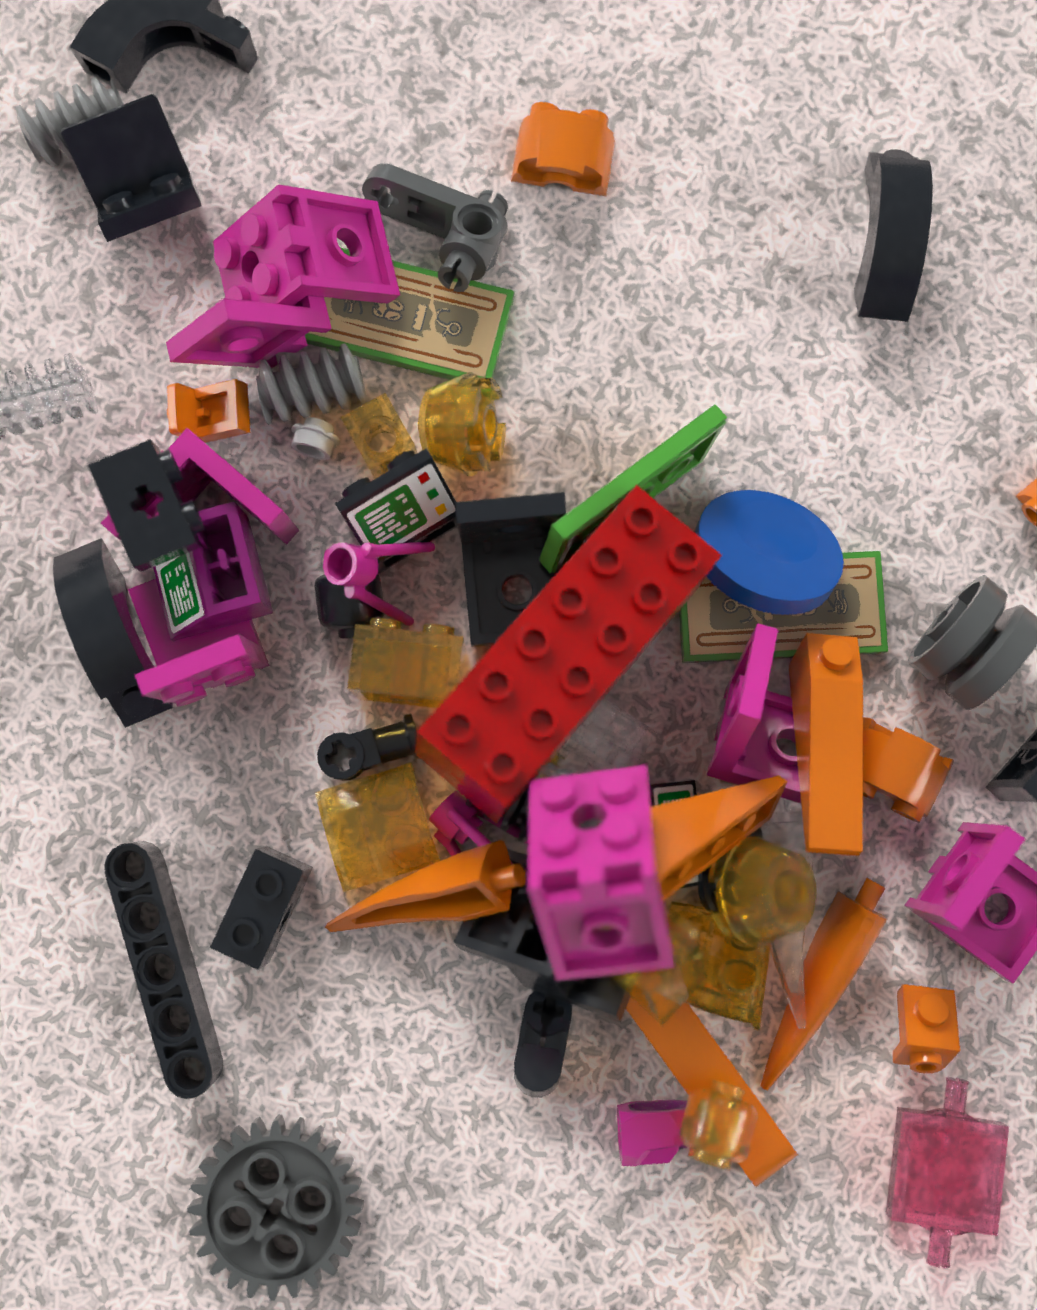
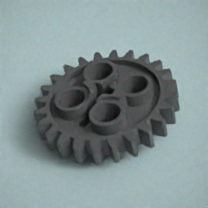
(250, 1249)

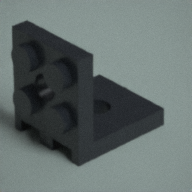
(501, 543)

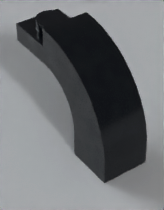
(130, 32)
(896, 235)
(102, 631)

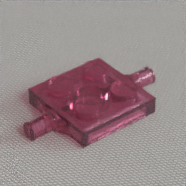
(947, 1171)

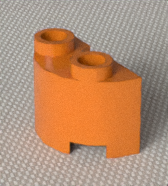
(564, 149)
(902, 769)

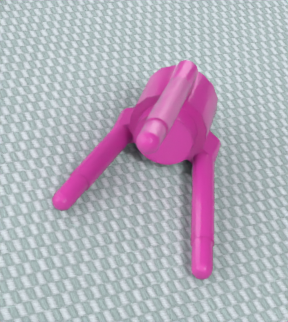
(358, 566)
(461, 823)

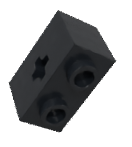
(122, 485)
(261, 907)

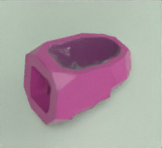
(649, 1131)

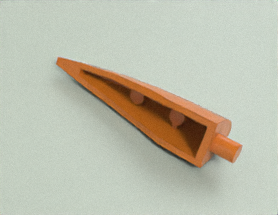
(450, 890)
(829, 967)

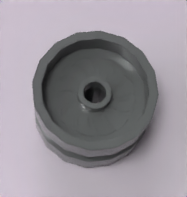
(976, 643)

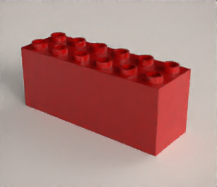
(564, 653)

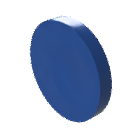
(771, 552)

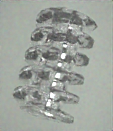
(44, 396)

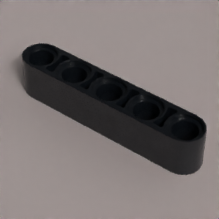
(157, 992)

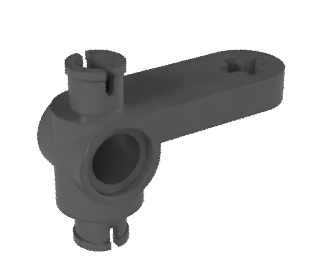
(467, 223)

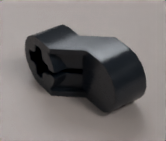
(539, 1067)

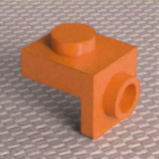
(209, 411)
(926, 1028)

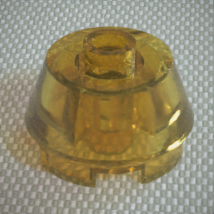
(461, 424)
(762, 892)

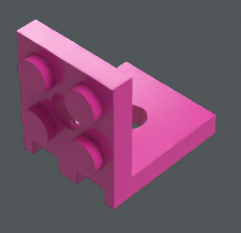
(291, 250)
(248, 332)
(201, 466)
(194, 662)
(754, 721)
(597, 874)
(962, 882)

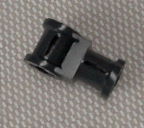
(372, 748)

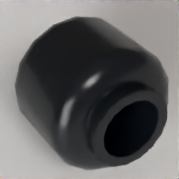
(343, 613)

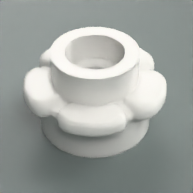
(314, 438)

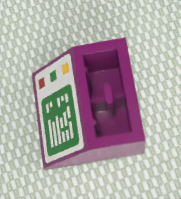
(217, 581)

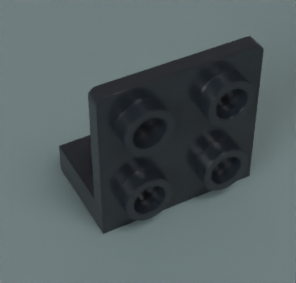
(131, 167)

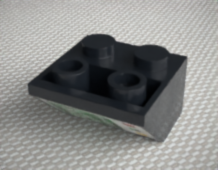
(400, 505)

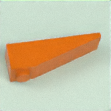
(829, 741)
(705, 827)

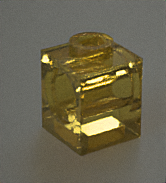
(368, 421)

